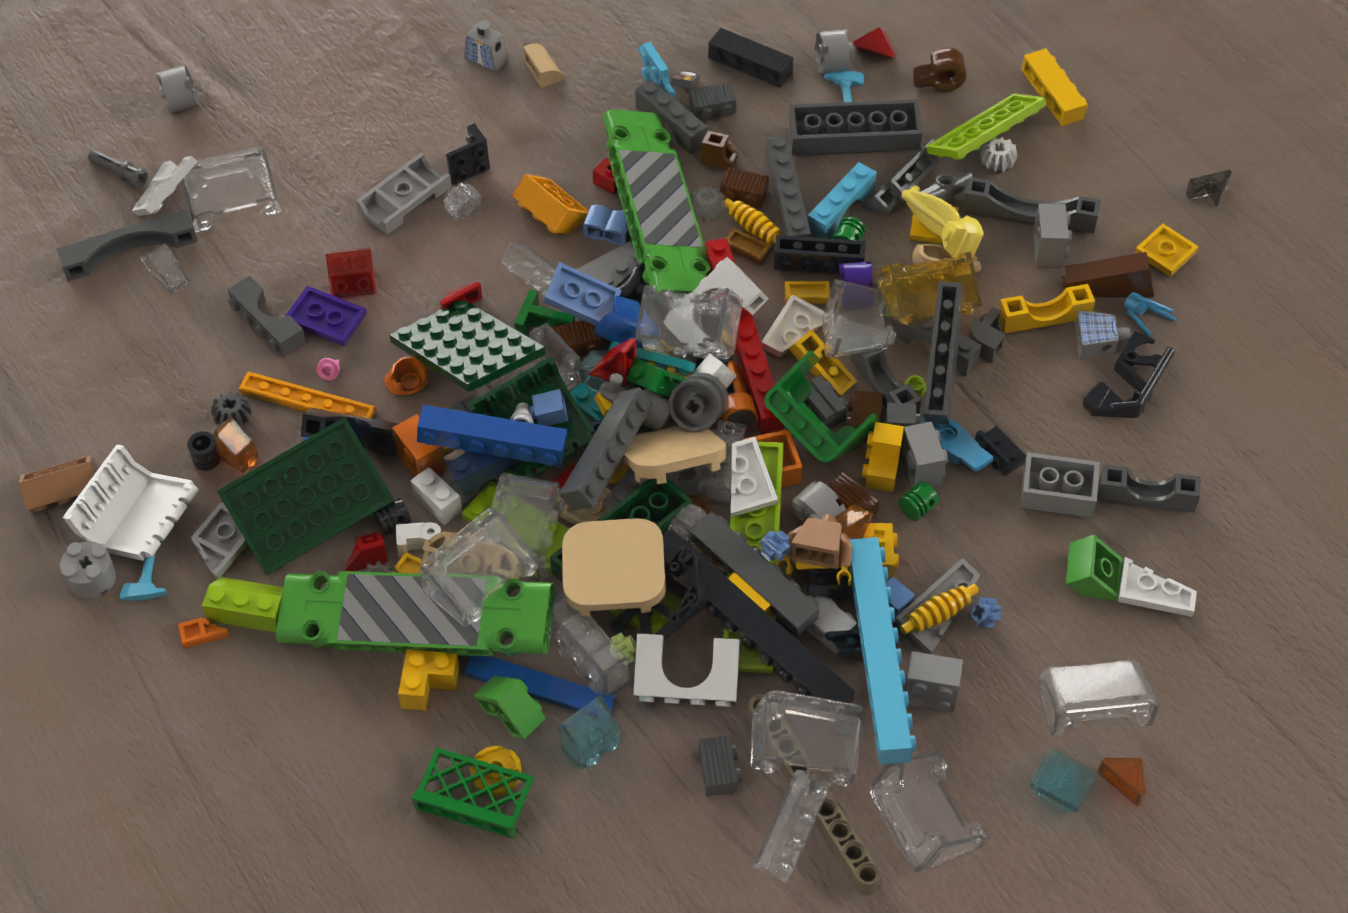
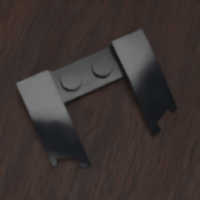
(825, 584)

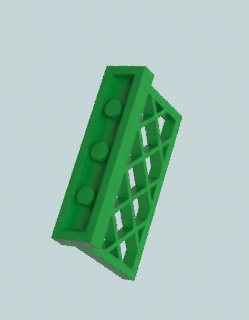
(461, 810)

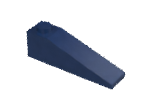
(475, 469)

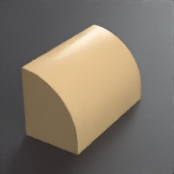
(541, 65)

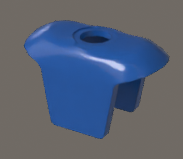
(620, 323)

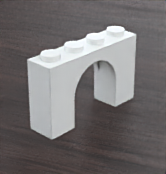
(730, 276)
(652, 683)

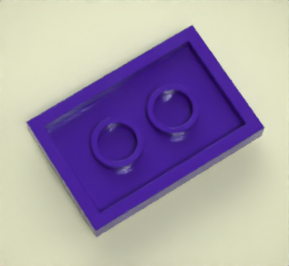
(326, 315)

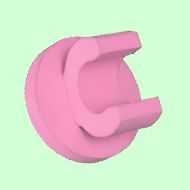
(328, 368)

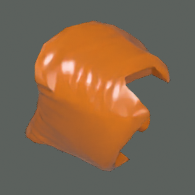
(407, 376)

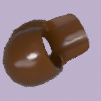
(944, 72)

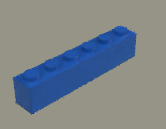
(491, 435)

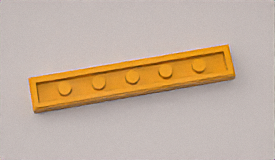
(300, 397)

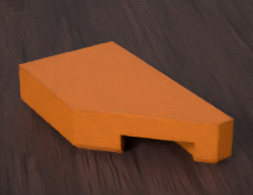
(199, 632)

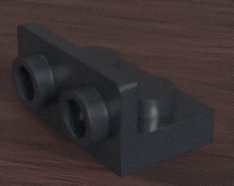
(1005, 453)

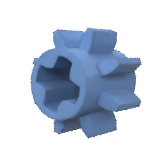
(775, 545)
(986, 612)

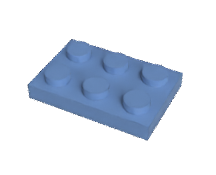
(580, 294)

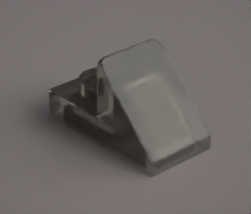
(1211, 184)

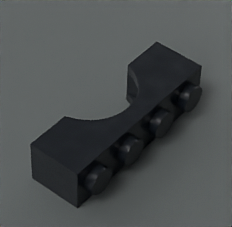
(371, 432)

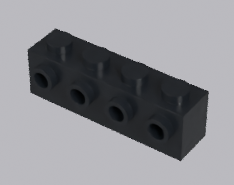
(816, 254)

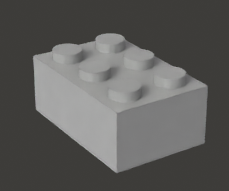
(1059, 484)

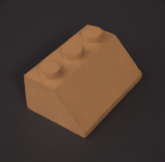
(56, 483)

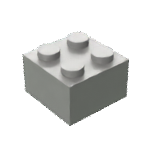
(1051, 235)
(923, 454)
(933, 681)

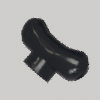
(634, 285)

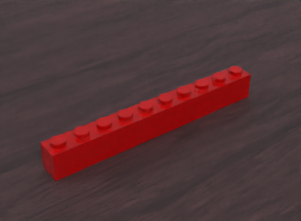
(748, 350)

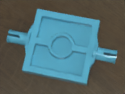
(654, 67)

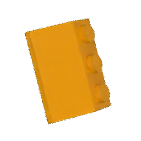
(550, 204)

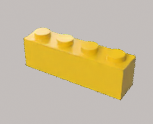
(1054, 85)

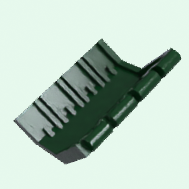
(541, 378)

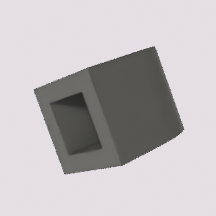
(987, 335)

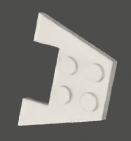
(163, 186)

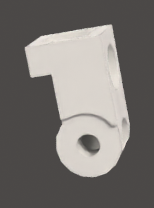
(414, 535)

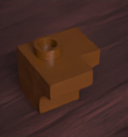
(717, 151)

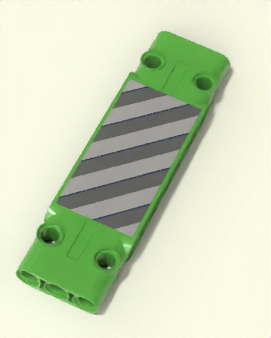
(655, 201)
(395, 615)

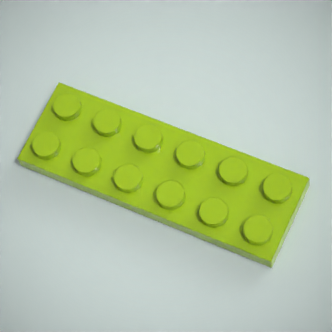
(986, 126)

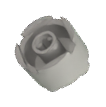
(833, 51)
(177, 89)
(815, 502)
(87, 569)

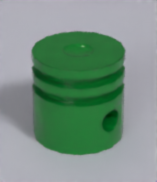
(850, 229)
(918, 501)

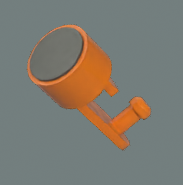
(740, 404)

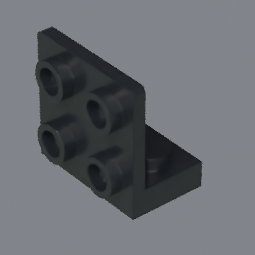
(469, 159)

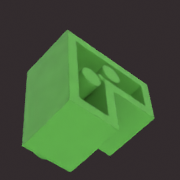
(512, 704)

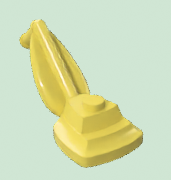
(943, 219)

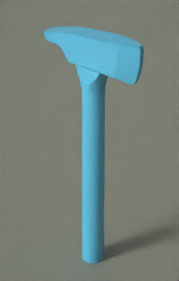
(845, 80)
(144, 588)

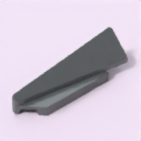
(902, 180)

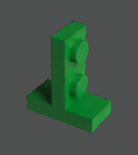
(533, 315)
(653, 378)

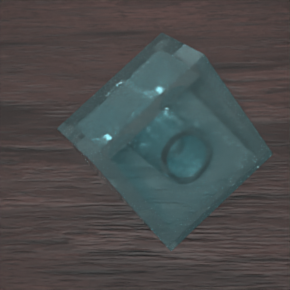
(589, 733)
(1064, 781)

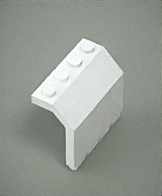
(129, 506)

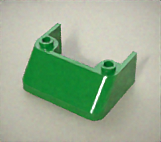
(787, 404)

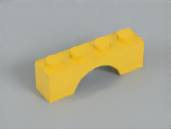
(1022, 315)

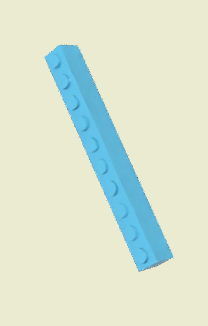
(880, 653)

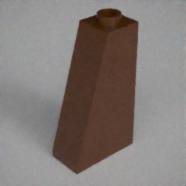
(1112, 276)

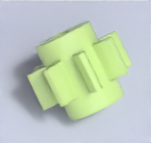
(626, 645)

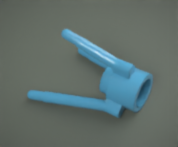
(1138, 305)

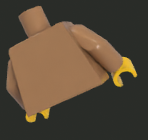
(820, 544)

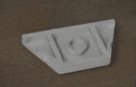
(219, 541)

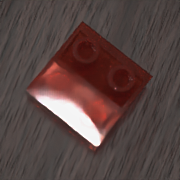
(351, 272)

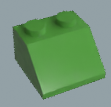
(1094, 569)

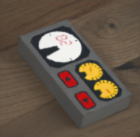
(685, 79)

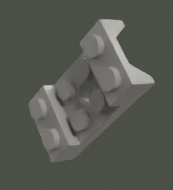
(387, 206)

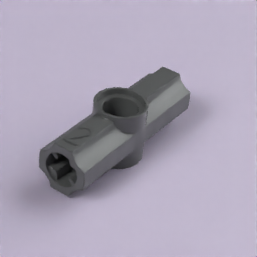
(949, 186)

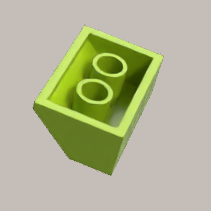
(243, 604)

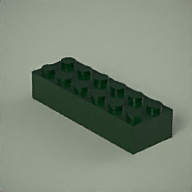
(650, 501)

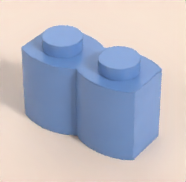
(606, 225)

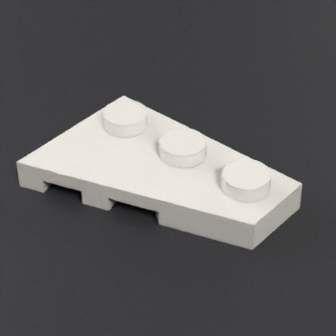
(791, 324)
(750, 479)
(1148, 590)

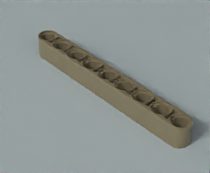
(837, 823)

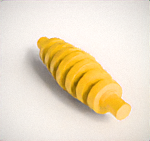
(753, 221)
(939, 609)

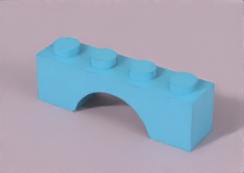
(828, 213)

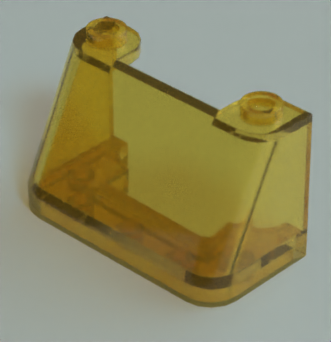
(913, 288)

